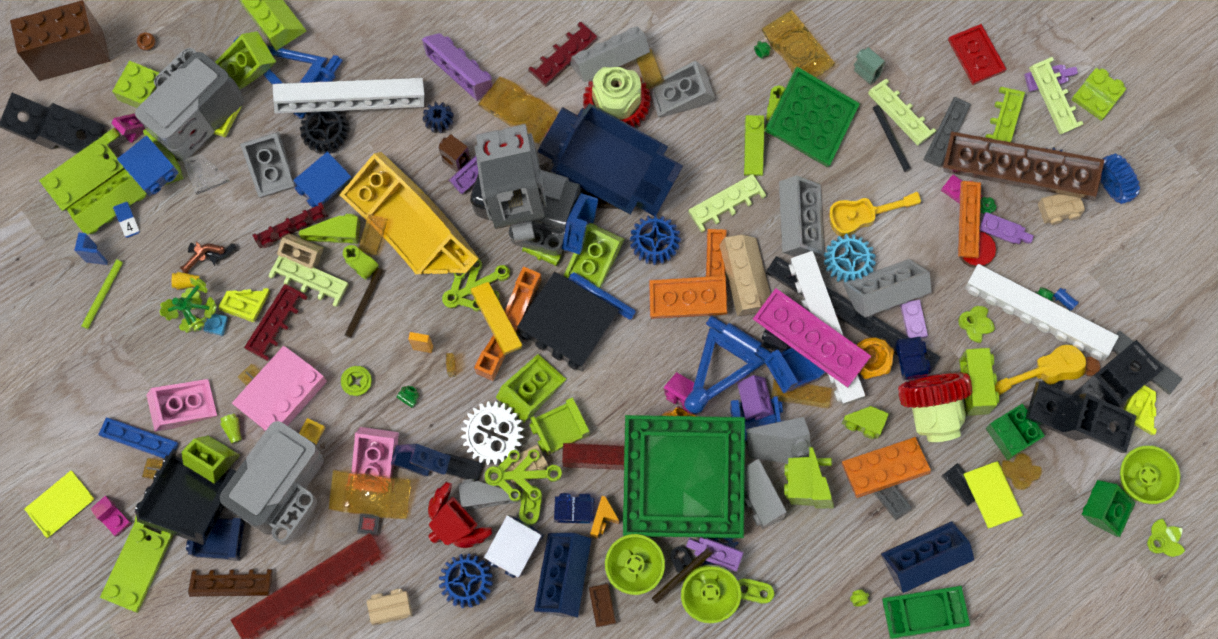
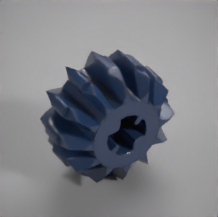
(441, 111)

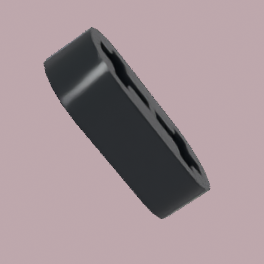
(676, 562)

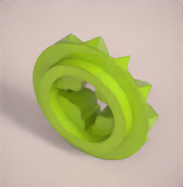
(358, 372)

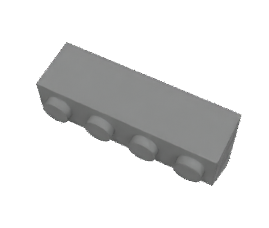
(610, 53)
(801, 216)
(888, 287)

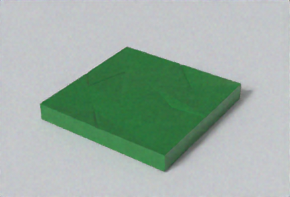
(684, 476)

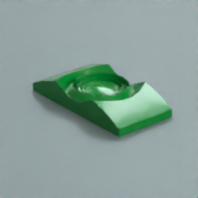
(925, 612)

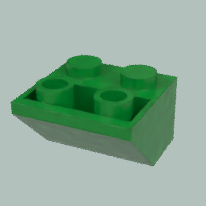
(1014, 433)

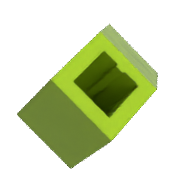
(867, 420)

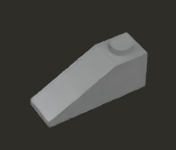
(481, 495)

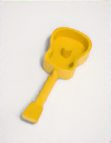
(850, 216)
(1062, 364)

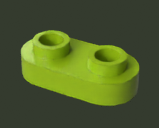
(529, 506)
(754, 589)

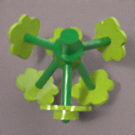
(189, 300)

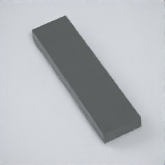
(950, 122)
(1166, 379)

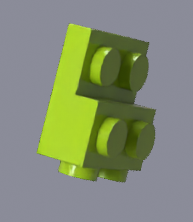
(1099, 93)

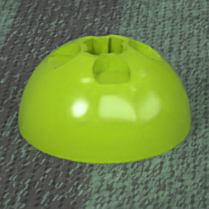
(1158, 471)
(649, 560)
(713, 602)

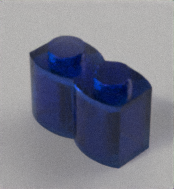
(912, 358)
(574, 509)

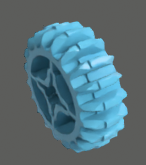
(849, 243)

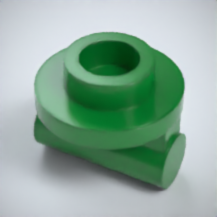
(408, 395)

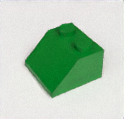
(1108, 508)

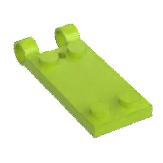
(83, 172)
(136, 567)

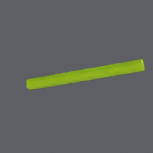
(102, 293)

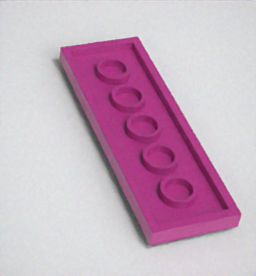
(811, 338)

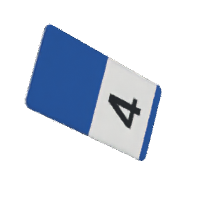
(126, 219)

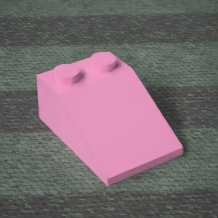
(180, 404)
(374, 451)

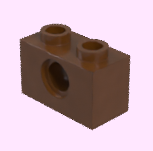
(454, 152)

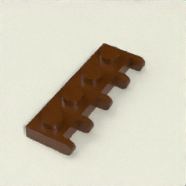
(230, 584)

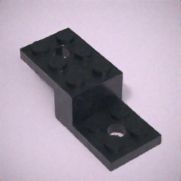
(49, 124)
(1117, 381)
(1081, 417)

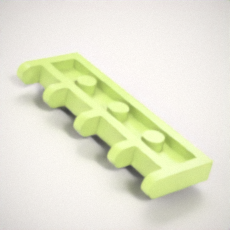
(1054, 96)
(900, 112)
(726, 201)
(311, 278)

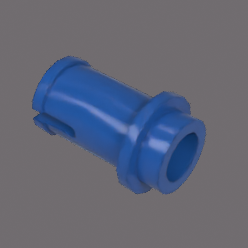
(1063, 297)

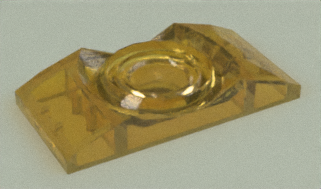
(797, 45)
(517, 107)
(369, 494)

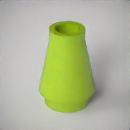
(231, 427)

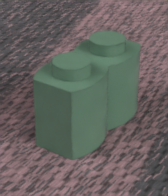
(869, 65)

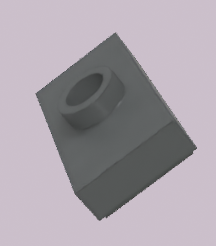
(893, 502)

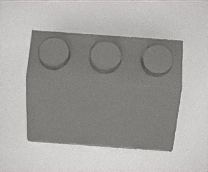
(761, 496)

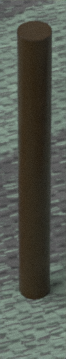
(364, 302)
(682, 575)

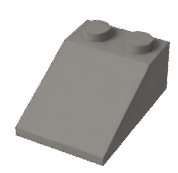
(682, 90)
(268, 164)
(779, 441)

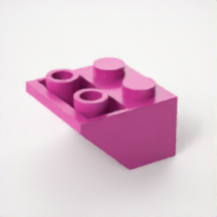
(678, 389)

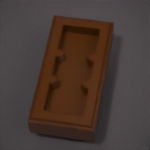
(602, 605)

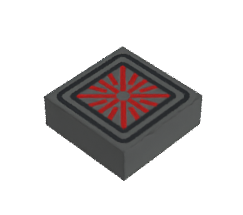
(368, 524)

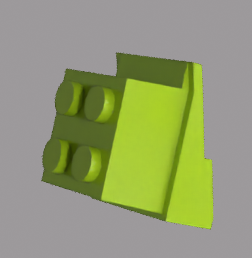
(806, 482)

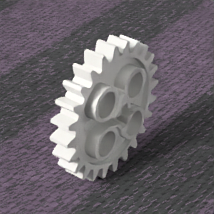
(499, 417)

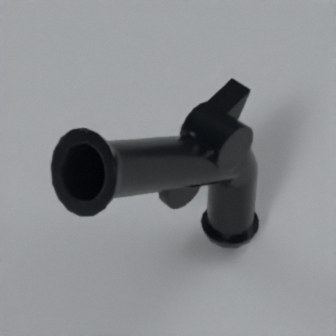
(213, 256)

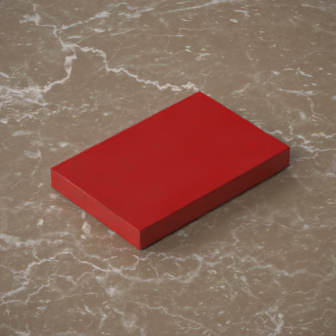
(977, 54)

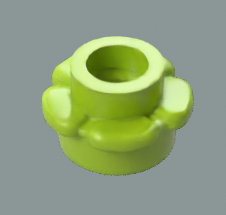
(859, 598)

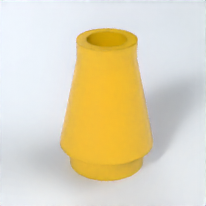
(182, 280)

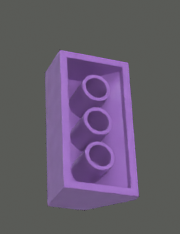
(457, 65)

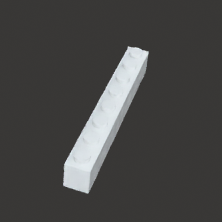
(348, 95)
(819, 304)
(1041, 313)

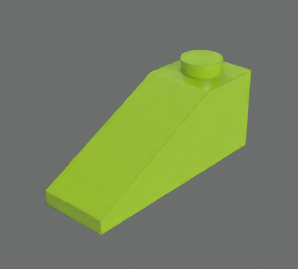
(753, 145)
(334, 230)

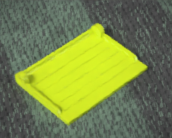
(993, 494)
(59, 504)

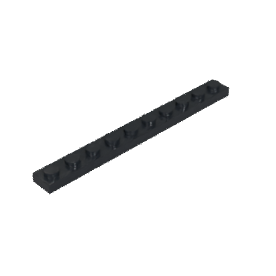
(845, 311)

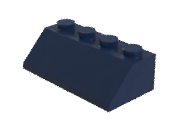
(928, 556)
(563, 574)

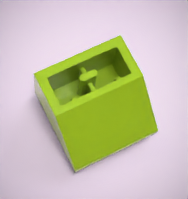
(208, 457)

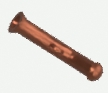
(200, 254)

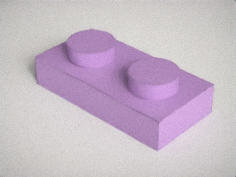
(913, 319)

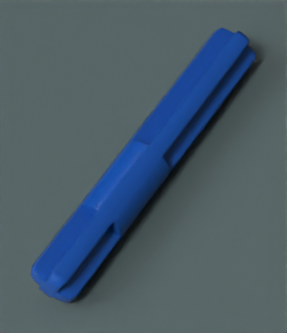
(624, 310)

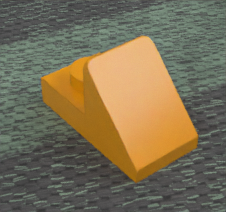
(603, 513)

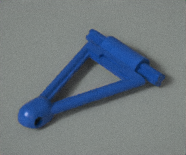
(316, 72)
(735, 342)

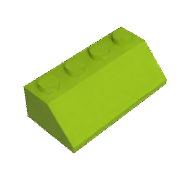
(274, 21)
(97, 206)

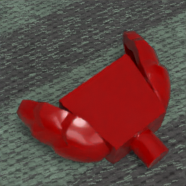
(452, 522)

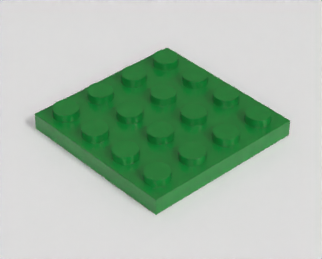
(812, 117)

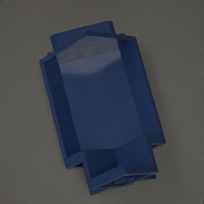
(610, 159)

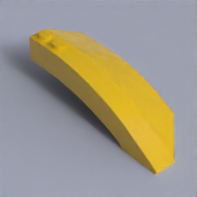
(414, 222)

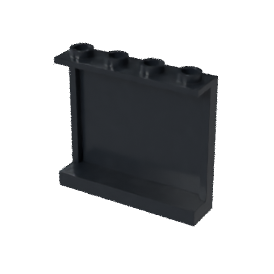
(567, 321)
(182, 501)

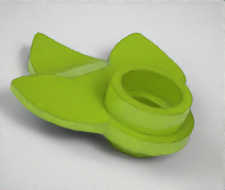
(978, 324)
(1167, 539)

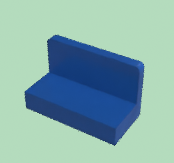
(88, 250)

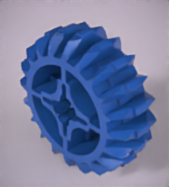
(1119, 179)
(662, 239)
(457, 581)

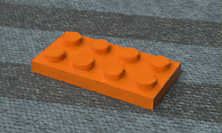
(688, 297)
(886, 467)

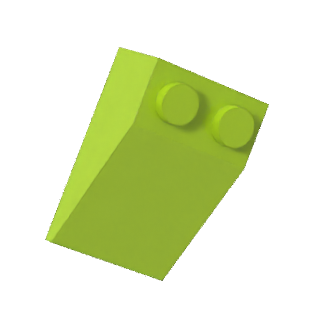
(246, 59)
(597, 255)
(530, 387)

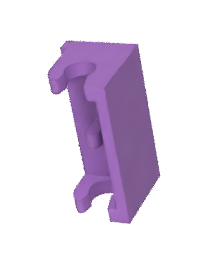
(755, 397)

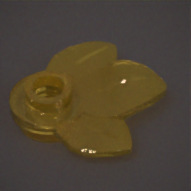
(1023, 469)

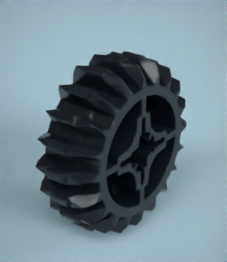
(309, 131)

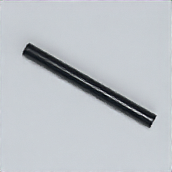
(899, 153)

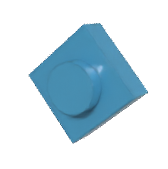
(216, 324)

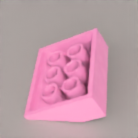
(279, 390)

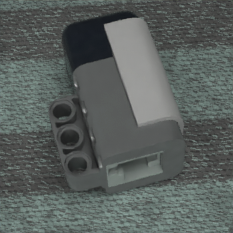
(560, 200)

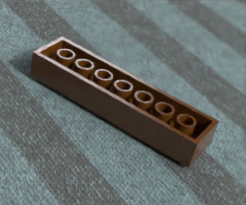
(1023, 165)

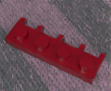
(562, 56)
(296, 223)
(274, 321)

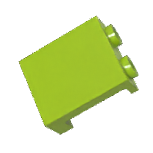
(559, 427)

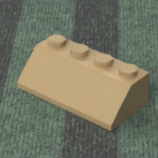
(745, 273)

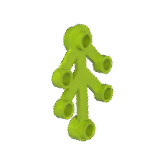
(459, 300)
(519, 475)

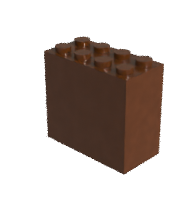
(60, 40)

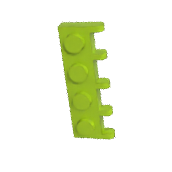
(1008, 114)

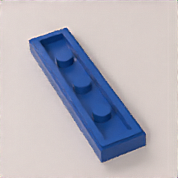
(137, 438)

